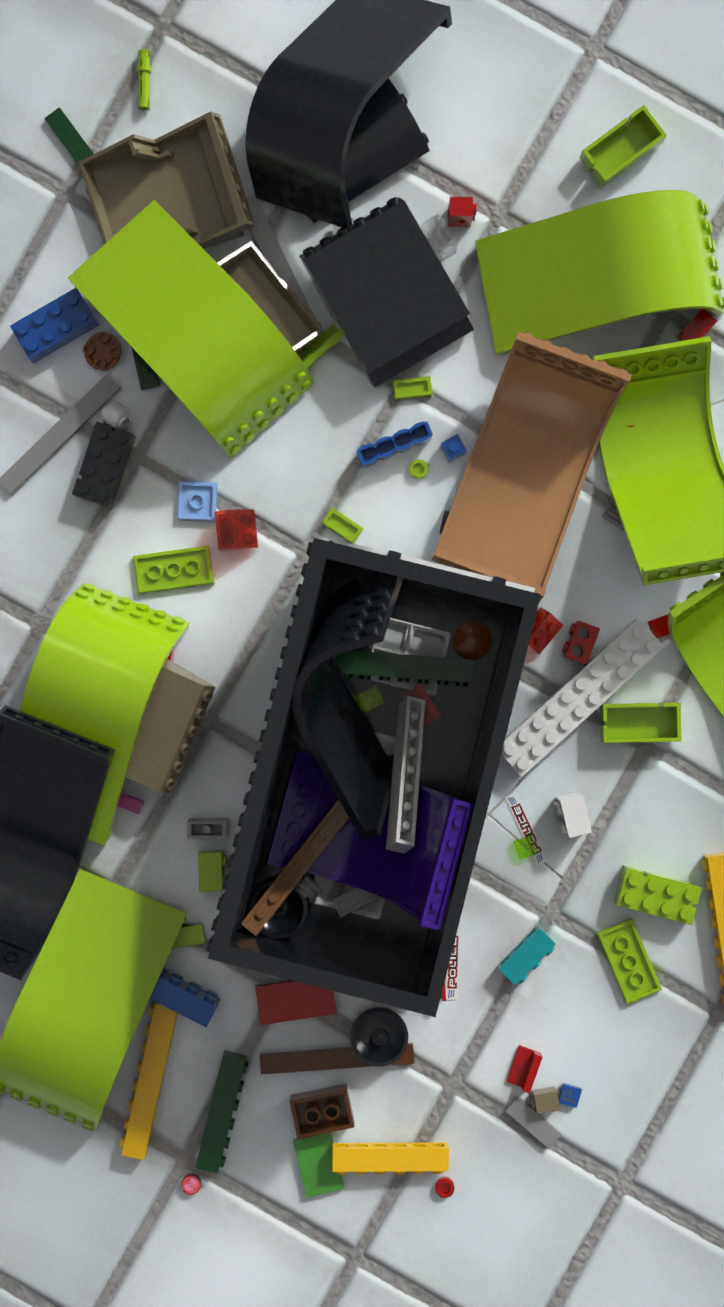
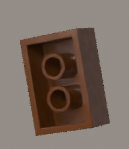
(322, 1111)

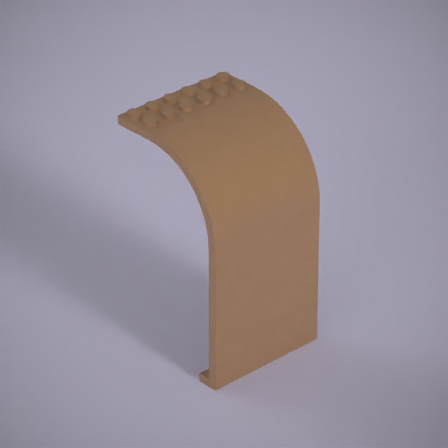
(529, 463)

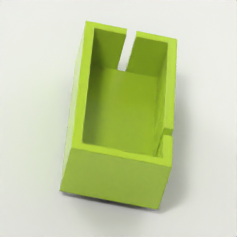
(622, 146)
(640, 722)
(657, 895)

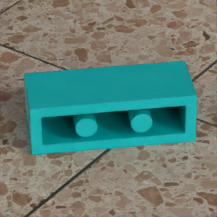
(526, 955)

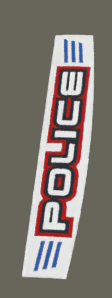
(525, 826)
(452, 975)

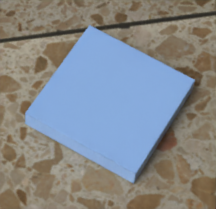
(197, 501)

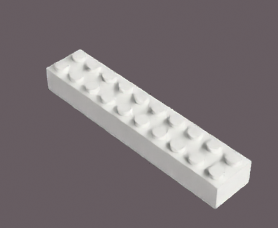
(580, 696)

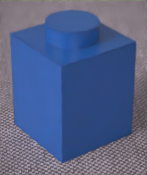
(453, 448)

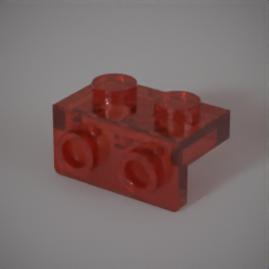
(543, 630)

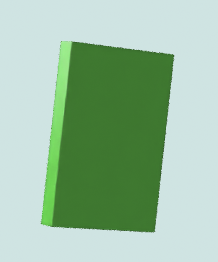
(315, 1161)

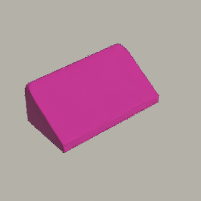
(130, 803)

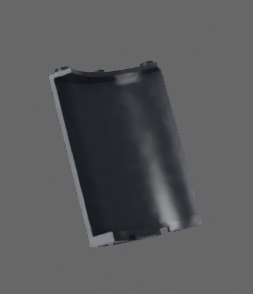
(381, 141)

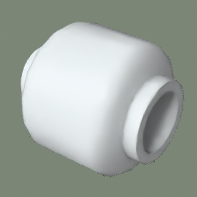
(116, 416)

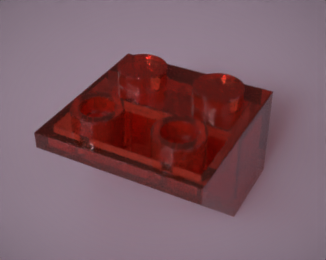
(236, 529)

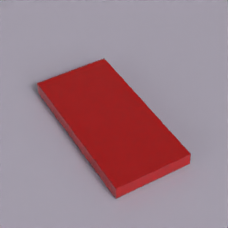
(293, 1001)

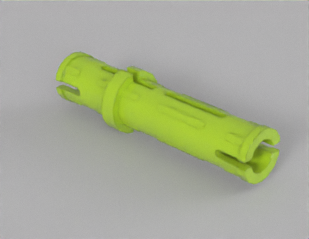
(144, 71)

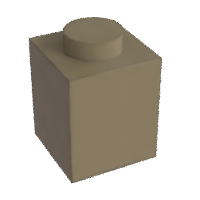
(545, 1100)

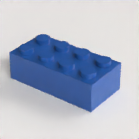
(54, 325)
(185, 998)

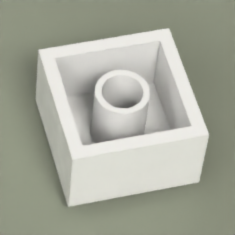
(572, 815)

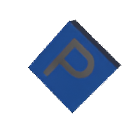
(569, 1095)

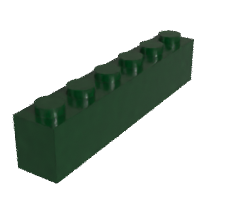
(221, 1110)

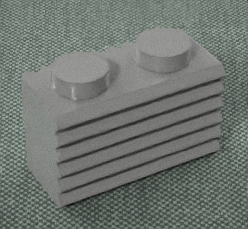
(207, 828)

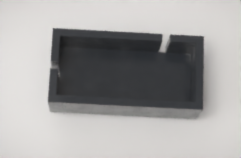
(104, 465)

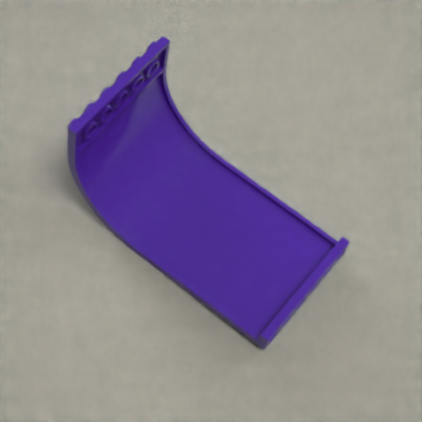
(412, 881)

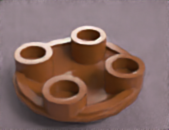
(102, 351)
(472, 640)

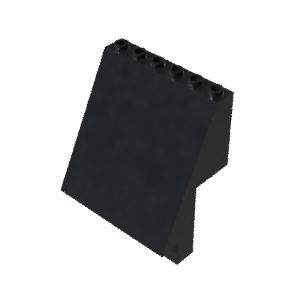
(387, 291)

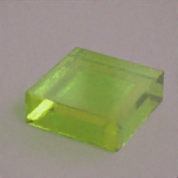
(525, 847)

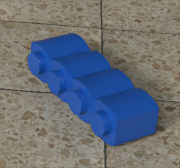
(398, 443)

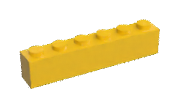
(390, 1157)

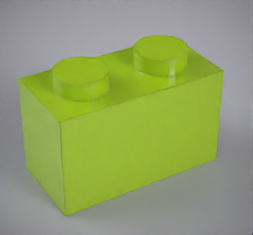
(211, 870)

